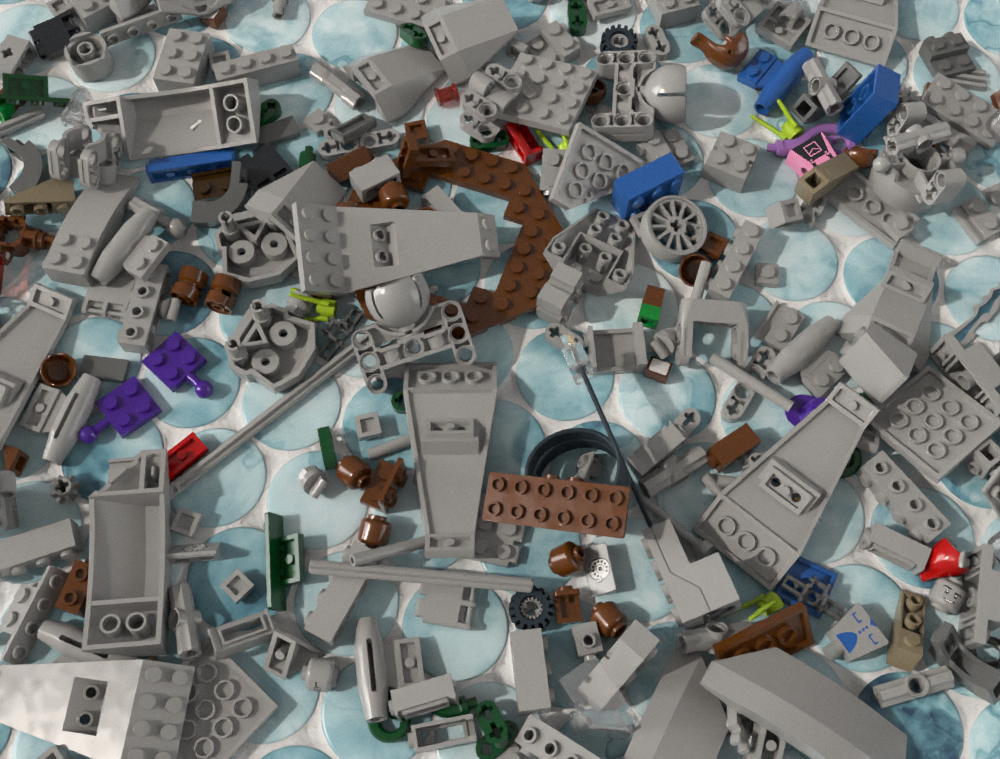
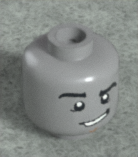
(947, 595)

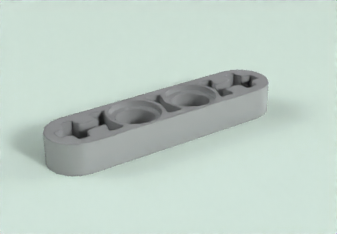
(359, 141)
(752, 365)

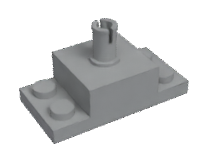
(969, 369)
(982, 606)

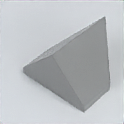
(288, 654)

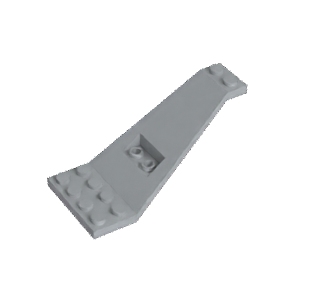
(855, 29)
(342, 250)
(23, 347)
(450, 437)
(760, 521)

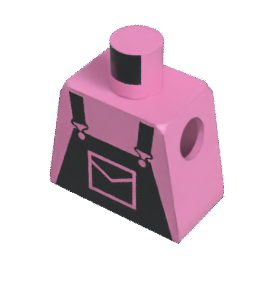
(810, 154)

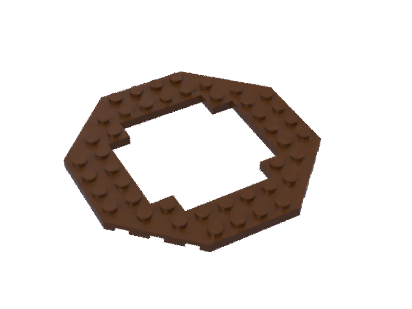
(526, 267)

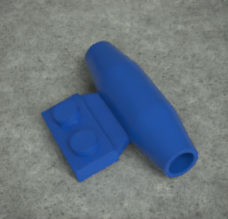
(773, 77)

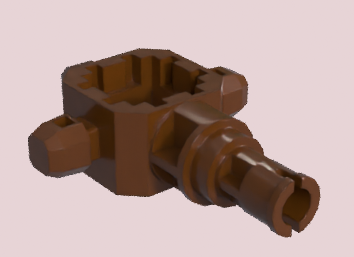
(29, 238)

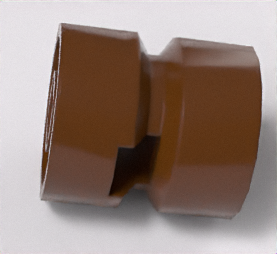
(189, 285)
(222, 295)

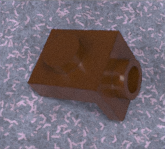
(567, 605)

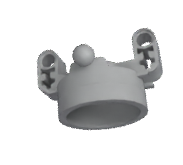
(913, 188)

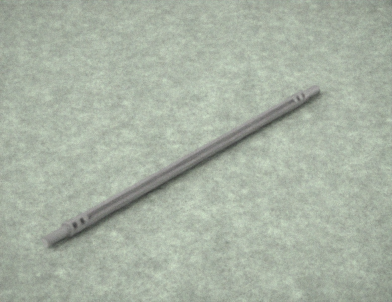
(266, 417)

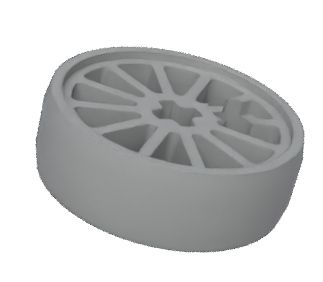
(673, 228)

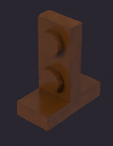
(423, 155)

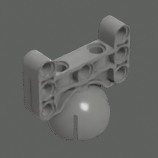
(640, 103)
(405, 307)

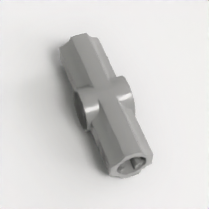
(823, 87)
(917, 138)
(673, 471)
(185, 621)
(703, 638)
(926, 681)

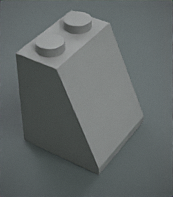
(877, 361)

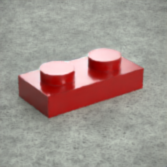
(185, 454)

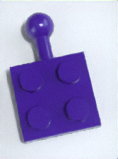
(176, 363)
(125, 409)

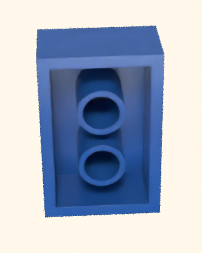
(869, 104)
(645, 185)

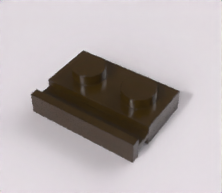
(211, 184)

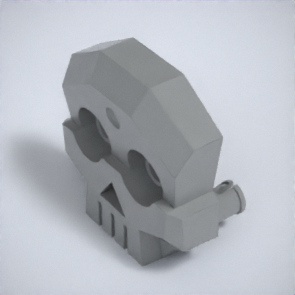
(261, 262)
(288, 356)

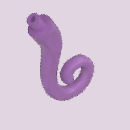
(782, 147)

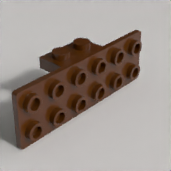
(557, 504)

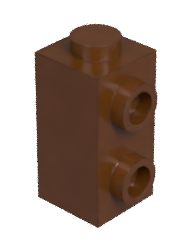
(341, 166)
(732, 448)
(74, 592)

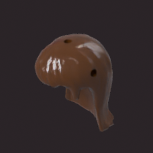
(723, 56)

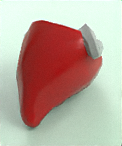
(945, 561)

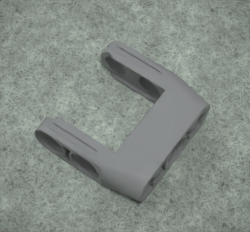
(712, 313)

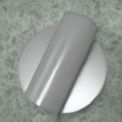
(169, 309)

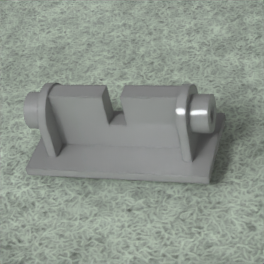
(589, 466)

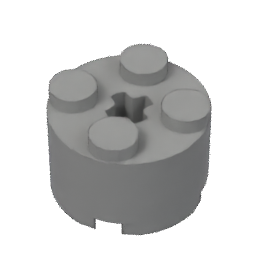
(89, 56)

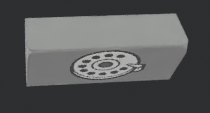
(195, 553)
(599, 570)

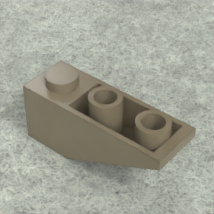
(824, 178)
(45, 198)
(907, 632)

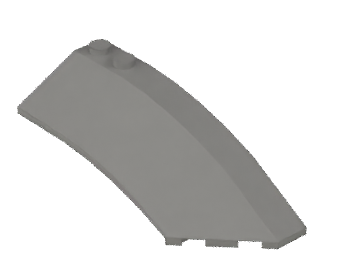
(161, 121)
(128, 560)
(803, 707)
(681, 715)

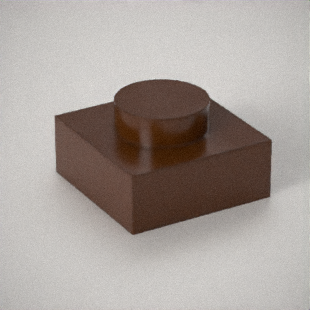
(420, 130)
(713, 246)

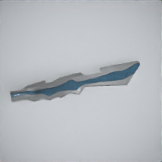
(982, 314)

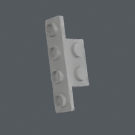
(146, 21)
(28, 612)

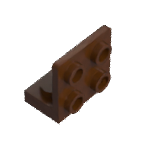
(384, 485)

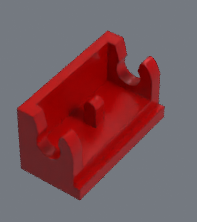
(524, 143)

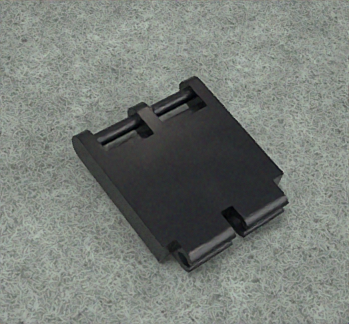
(53, 35)
(264, 167)

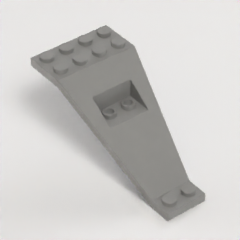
(132, 716)

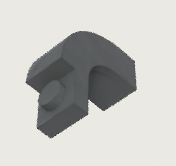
(808, 107)
(35, 166)
(206, 213)
(966, 668)

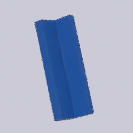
(184, 165)

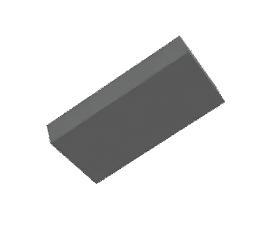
(353, 128)
(278, 131)
(105, 368)

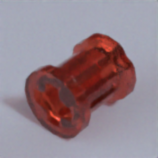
(447, 94)

